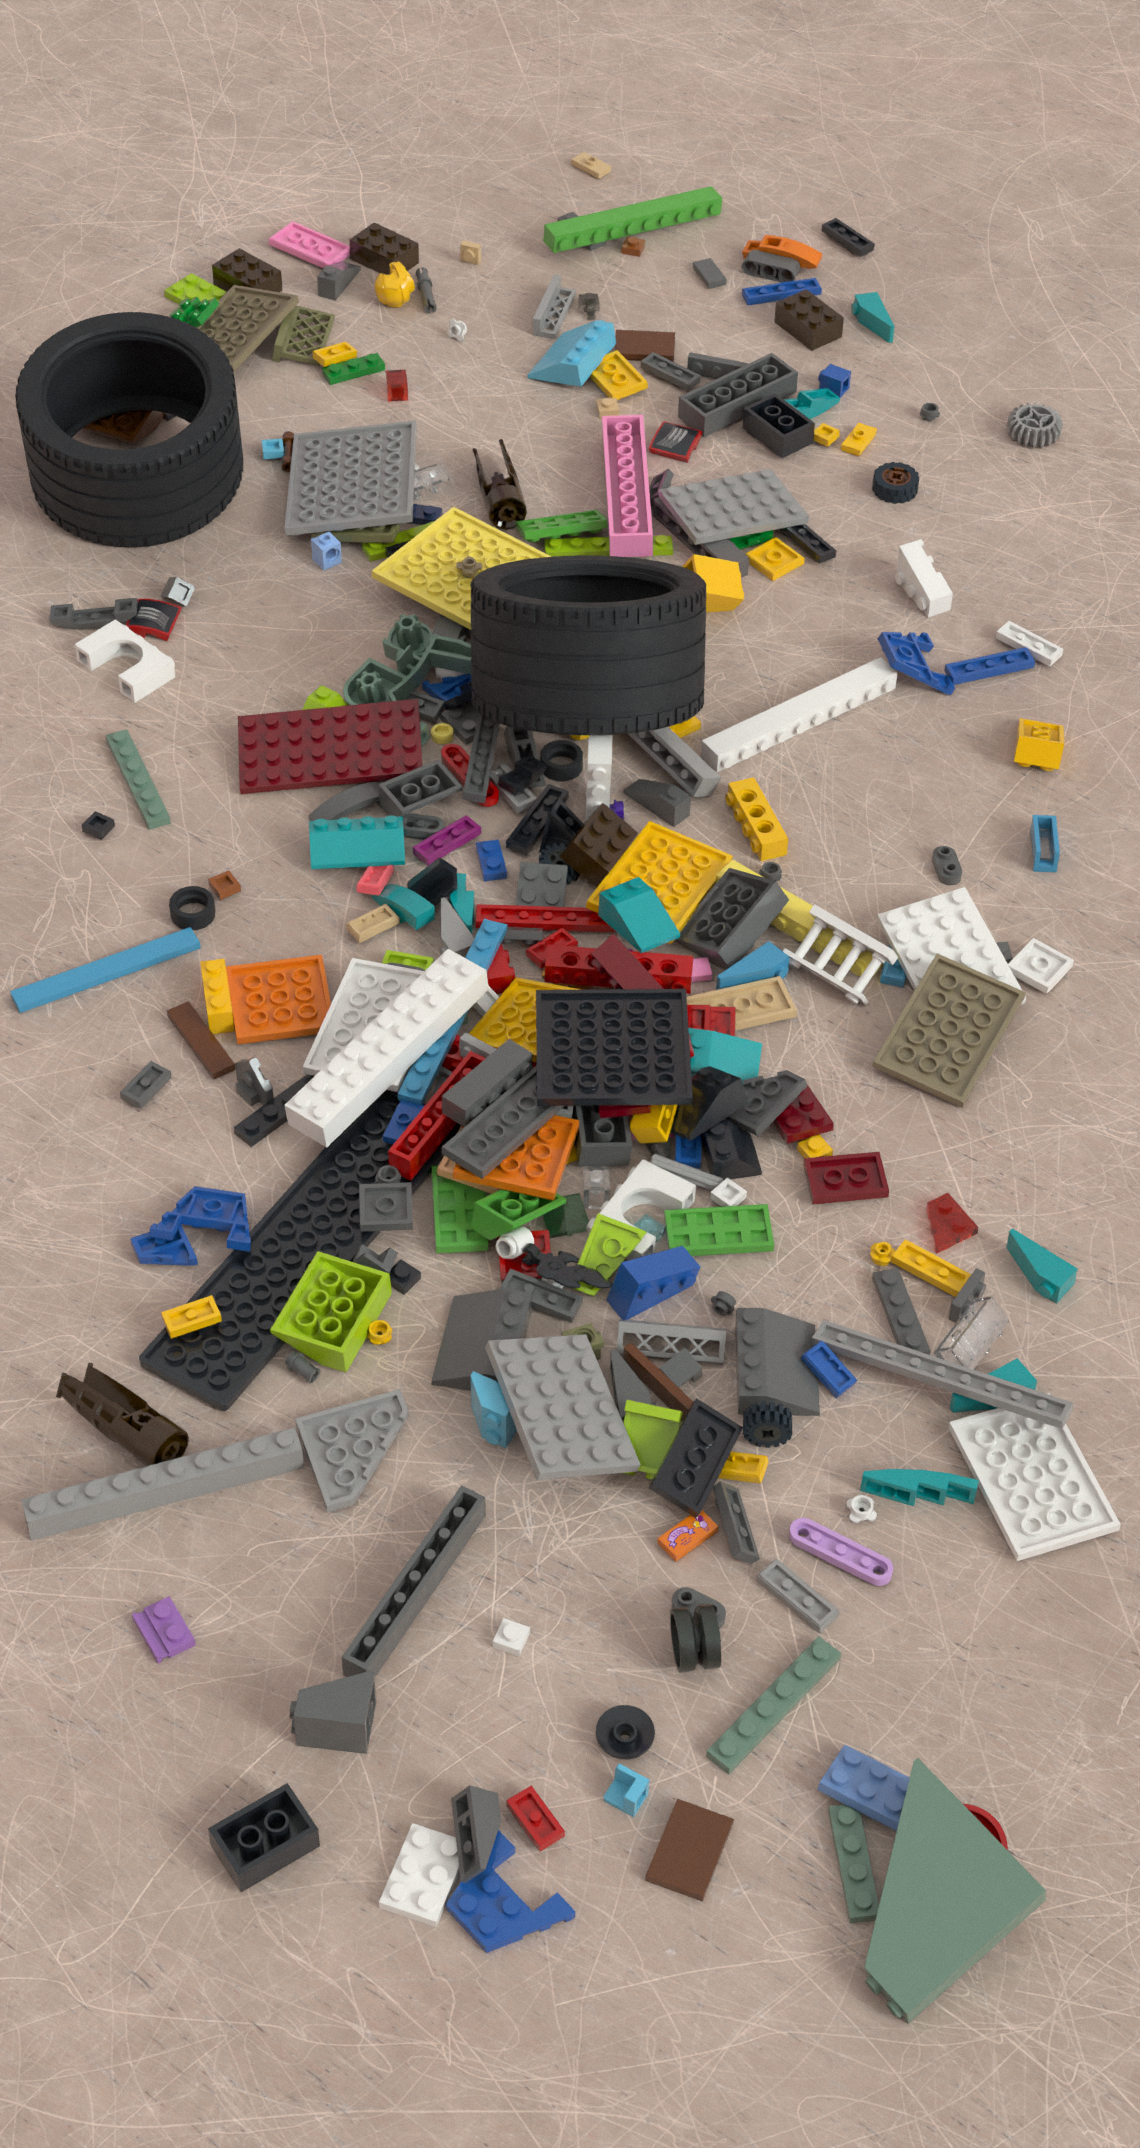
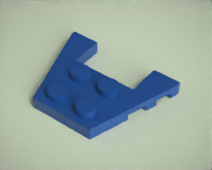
(906, 656)
(208, 1209)
(495, 1912)

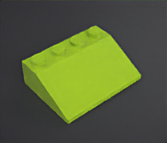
(333, 1310)

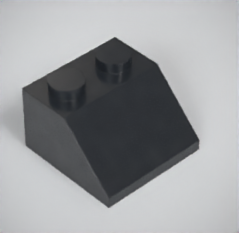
(730, 1151)

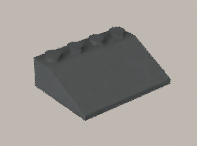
(732, 917)
(469, 1327)
(771, 1363)

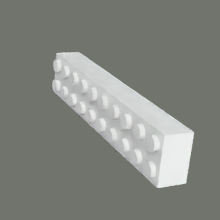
(386, 1048)

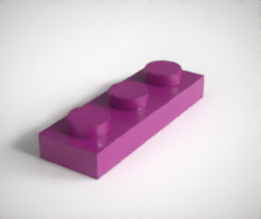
(447, 840)

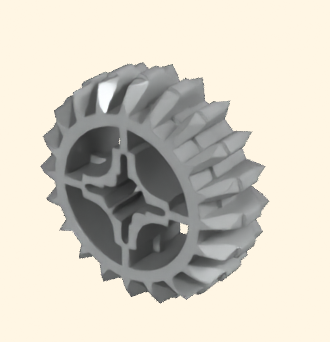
(1034, 425)

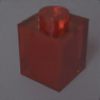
(396, 385)

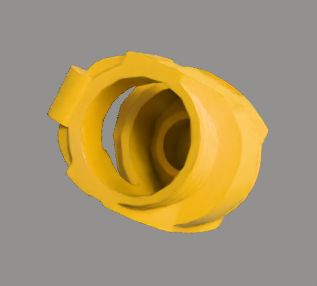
(394, 288)

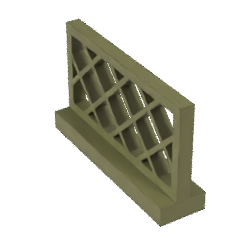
(289, 330)

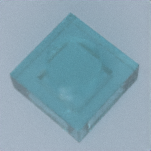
(651, 1226)

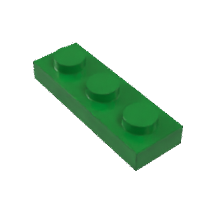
(353, 368)

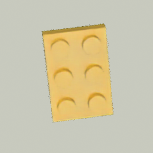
(618, 377)

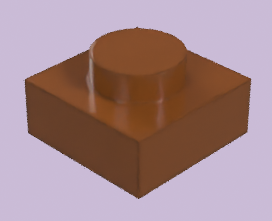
(633, 246)
(224, 885)

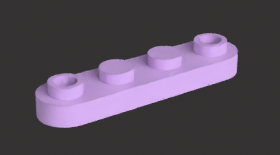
(841, 1551)

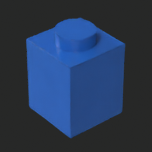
(835, 379)

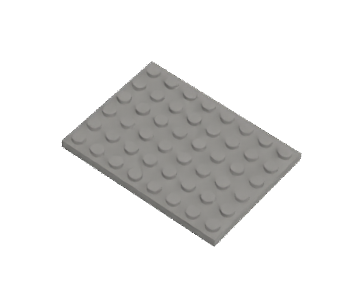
(351, 478)

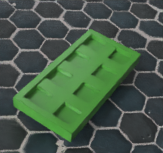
(562, 524)
(454, 1216)
(720, 1229)

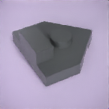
(251, 1082)

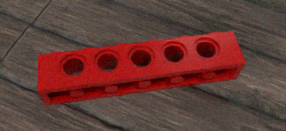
(574, 967)
(429, 1126)

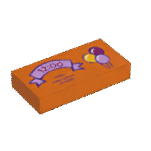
(687, 1535)

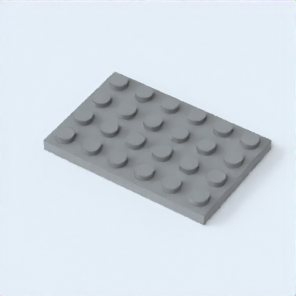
(733, 506)
(562, 1407)

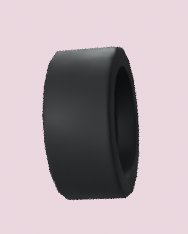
(562, 748)
(188, 895)

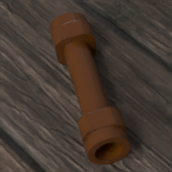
(287, 438)

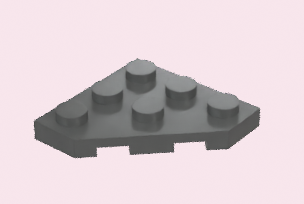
(766, 1100)

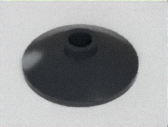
(625, 1721)

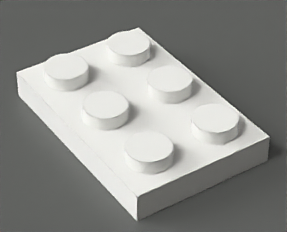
(422, 1876)

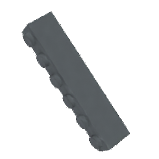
(719, 549)

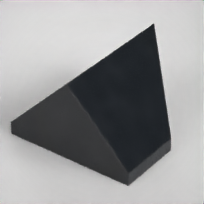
(560, 825)

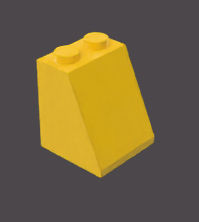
(721, 579)

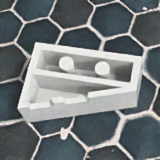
(921, 581)

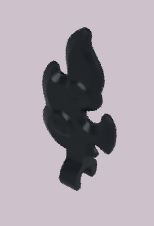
(555, 1268)

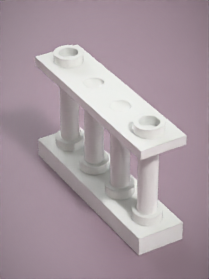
(841, 931)

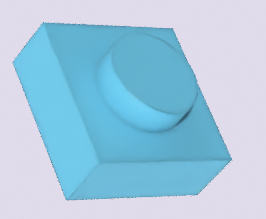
(272, 448)

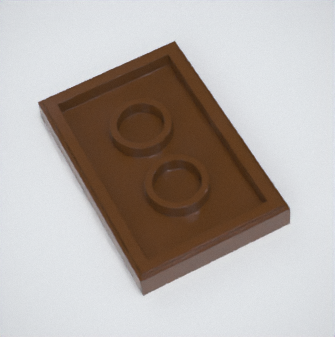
(640, 344)
(689, 1850)

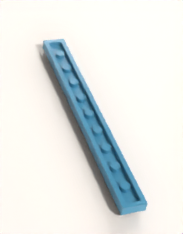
(426, 1067)

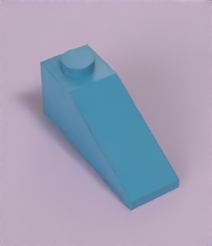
(761, 964)

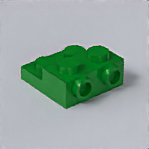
(195, 311)

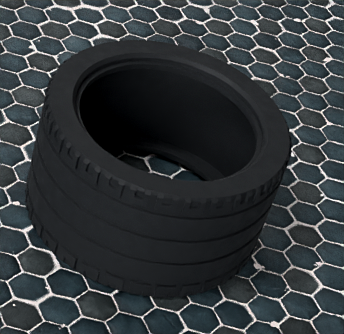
(118, 367)
(588, 644)

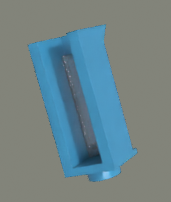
(1044, 843)

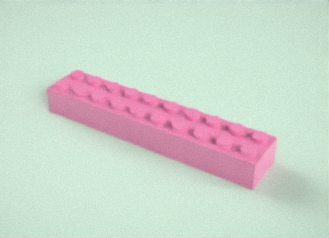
(627, 486)

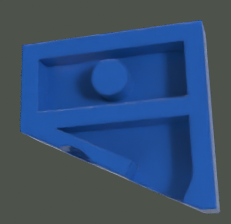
(447, 688)
(164, 1251)

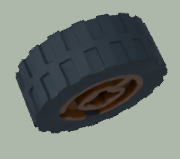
(895, 482)

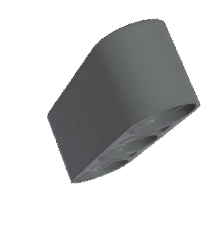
(770, 266)

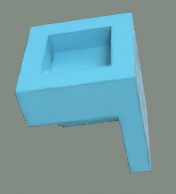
(627, 1790)

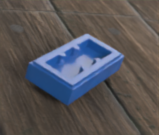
(401, 1119)
(828, 1369)

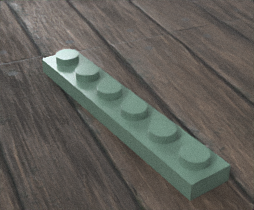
(138, 779)
(773, 1705)

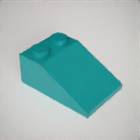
(637, 915)
(725, 1053)

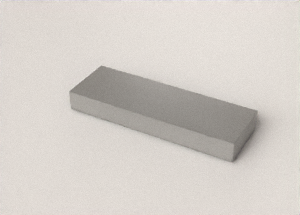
(797, 1595)

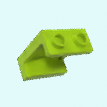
(651, 1433)

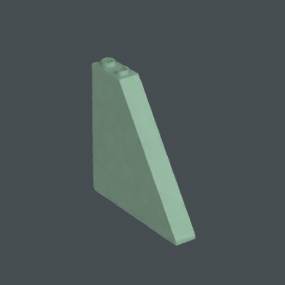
(943, 1898)

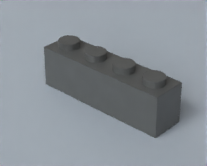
(486, 1082)

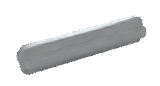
(687, 1172)

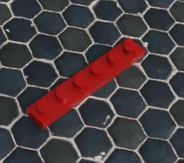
(543, 917)

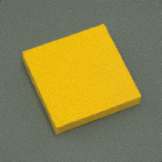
(774, 559)

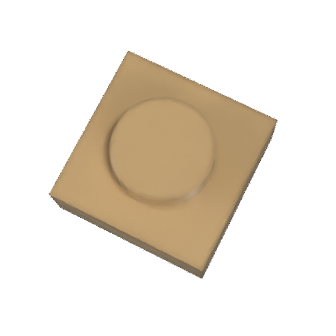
(470, 252)
(607, 407)

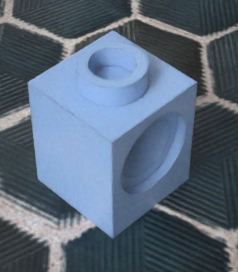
(326, 551)

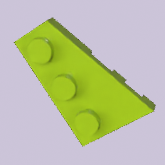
(607, 1247)

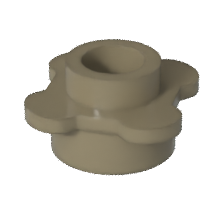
(469, 567)

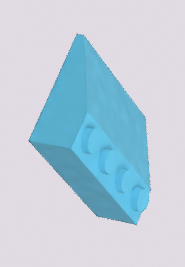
(575, 354)

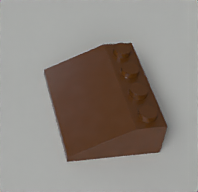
(127, 425)

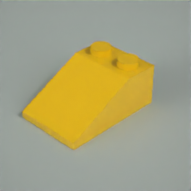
(1039, 744)

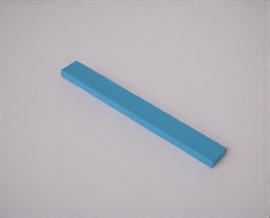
(104, 970)

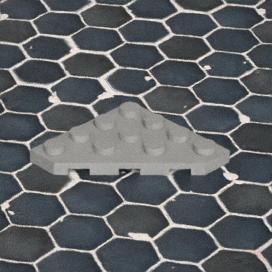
(350, 1443)

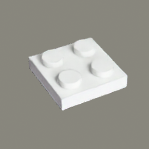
(1040, 965)

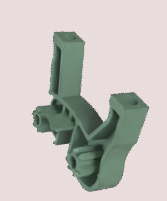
(415, 653)

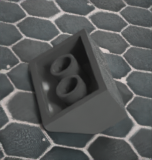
(417, 789)

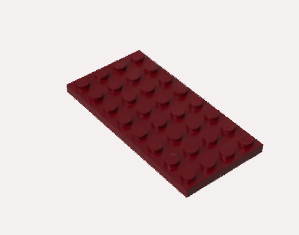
(328, 746)

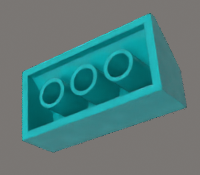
(356, 842)

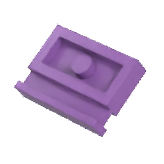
(163, 1629)

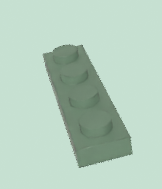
(853, 1863)

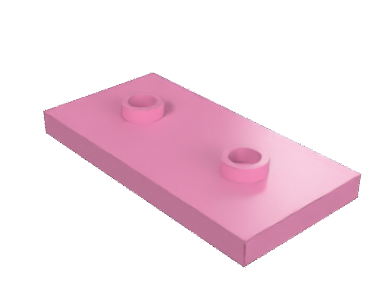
(310, 245)

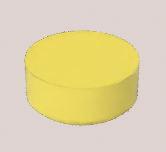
(442, 733)

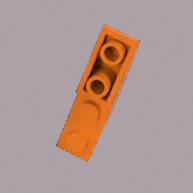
(804, 254)

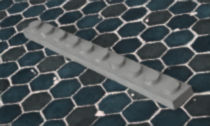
(944, 1374)

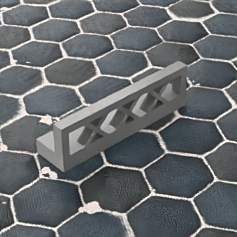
(547, 309)
(672, 1330)

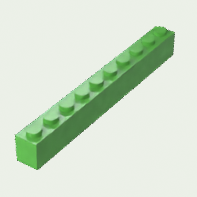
(632, 219)

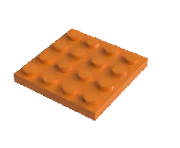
(278, 998)
(535, 1165)

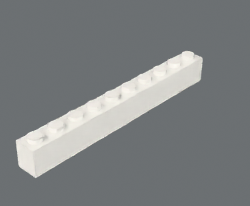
(798, 714)

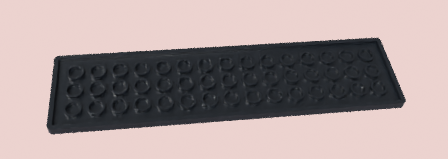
(254, 1286)

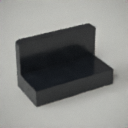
(435, 881)

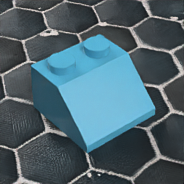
(491, 1411)

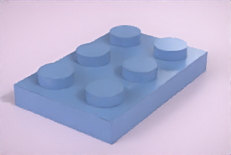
(866, 1786)

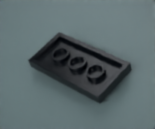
(695, 1458)

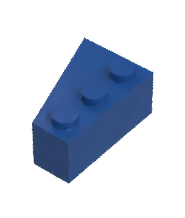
(651, 1280)

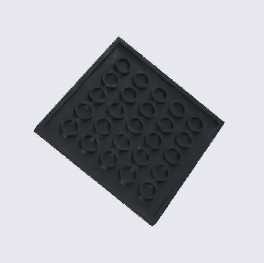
(613, 1047)

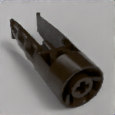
(502, 496)
(124, 1417)

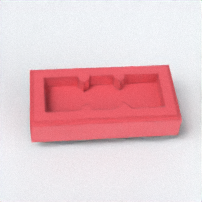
(375, 879)

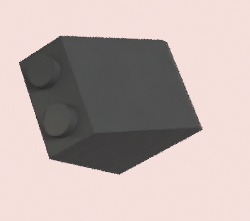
(336, 1714)

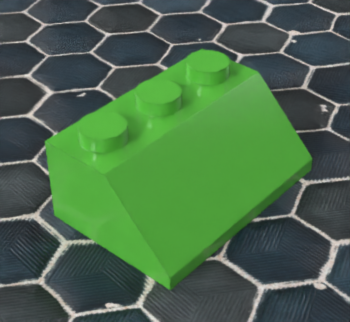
(509, 1210)

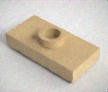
(591, 165)
(372, 923)

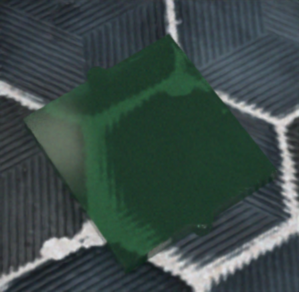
(567, 1218)

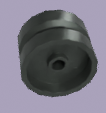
(695, 1638)

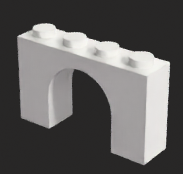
(119, 641)
(598, 772)
(647, 1186)

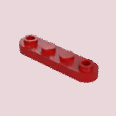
(457, 762)

